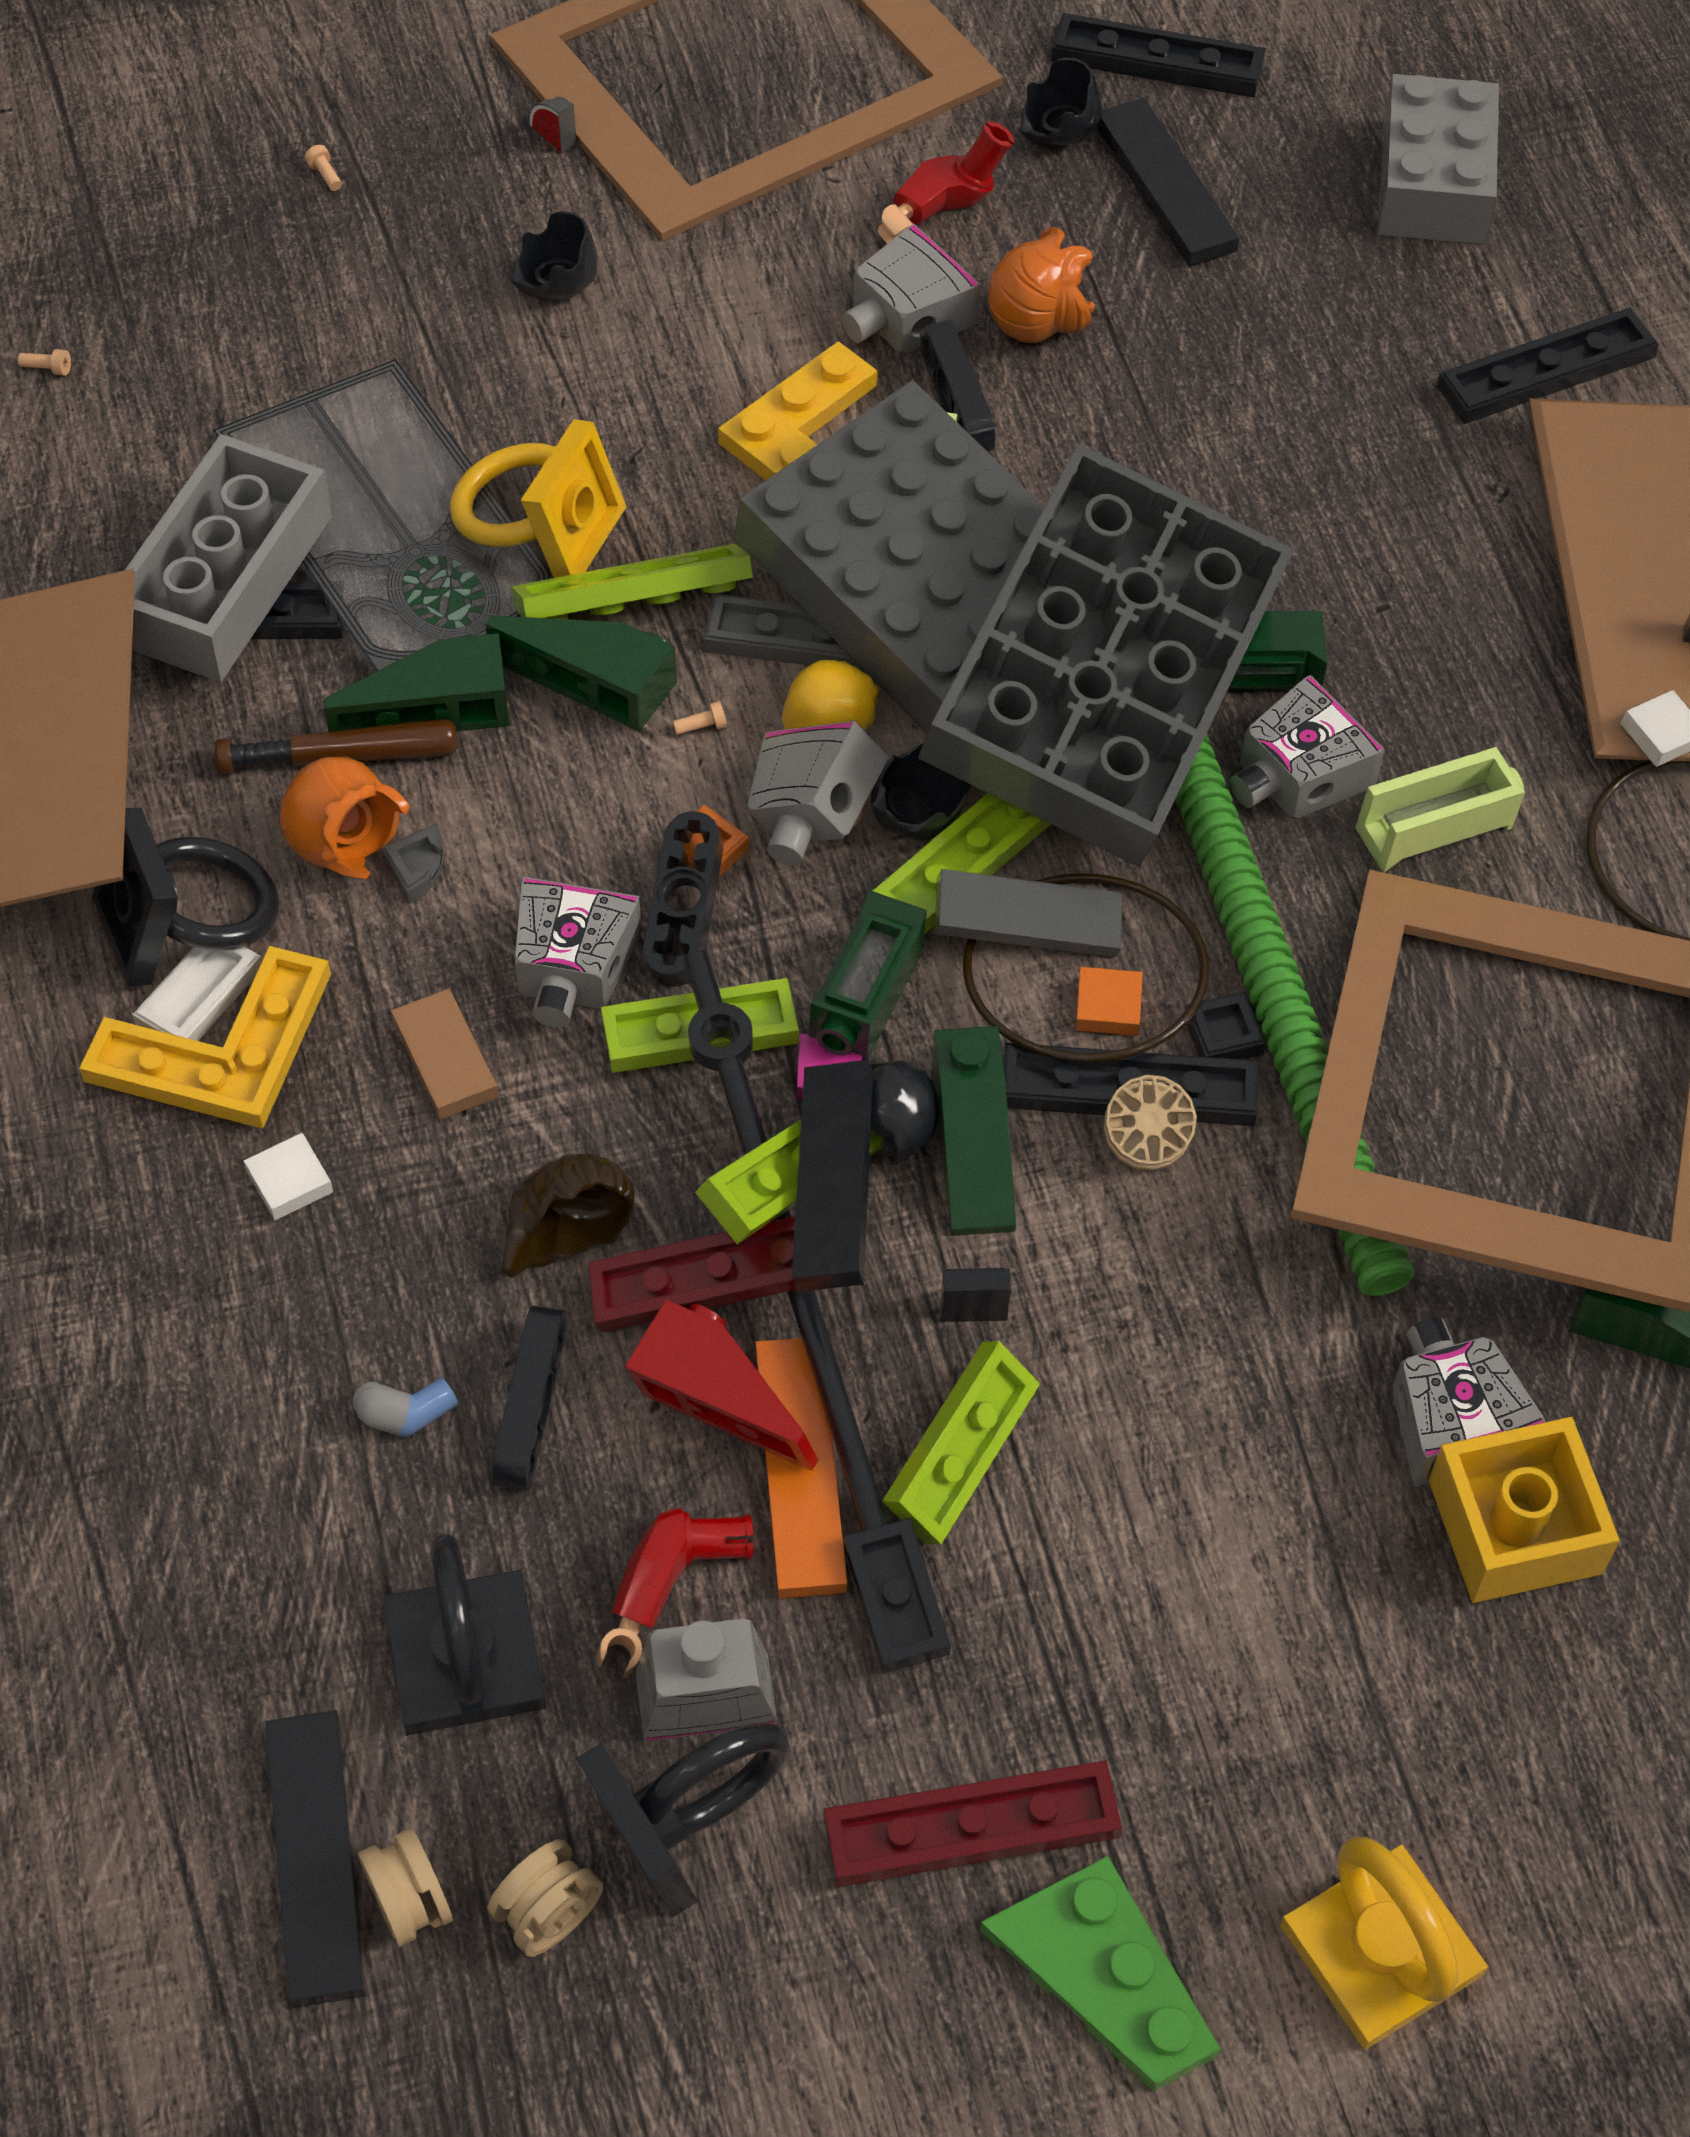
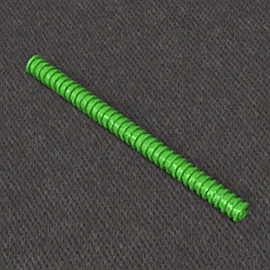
(1273, 985)

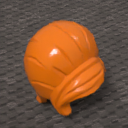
(1038, 290)
(339, 814)

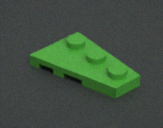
(1108, 1968)

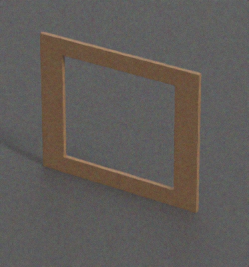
(650, 181)
(1458, 1223)

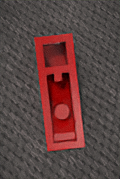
(703, 1373)

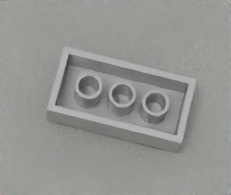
(224, 555)

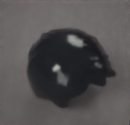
(1062, 106)
(558, 260)
(917, 797)
(902, 1108)

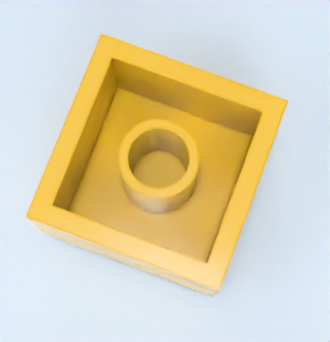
(1523, 1509)

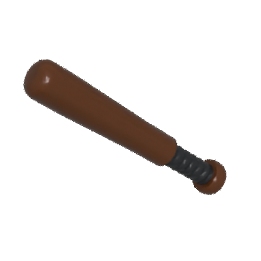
(374, 743)

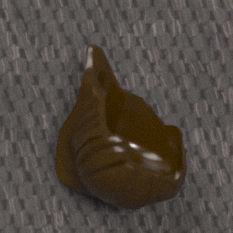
(566, 1210)

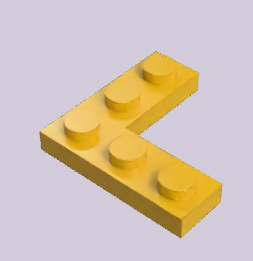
(779, 423)
(225, 1081)

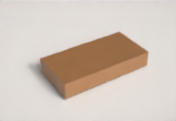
(444, 1054)

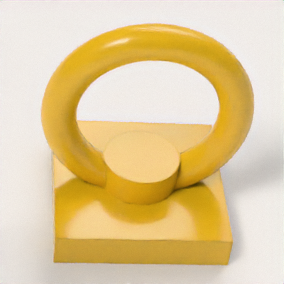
(567, 504)
(1382, 1941)

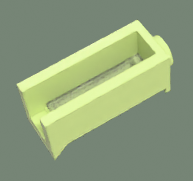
(1439, 806)

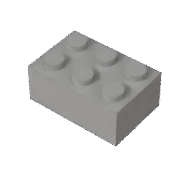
(1439, 159)

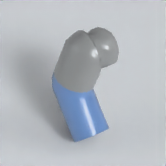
(399, 1411)

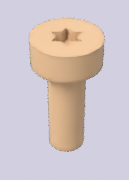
(318, 158)
(58, 362)
(701, 720)

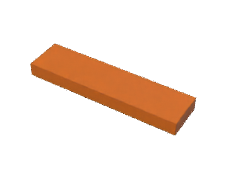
(802, 1501)

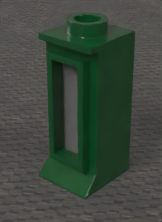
(1283, 652)
(868, 976)

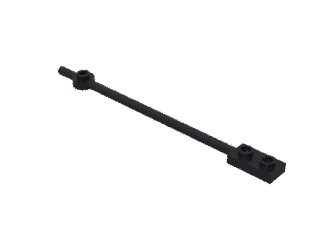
(883, 1555)

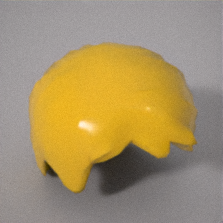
(830, 694)

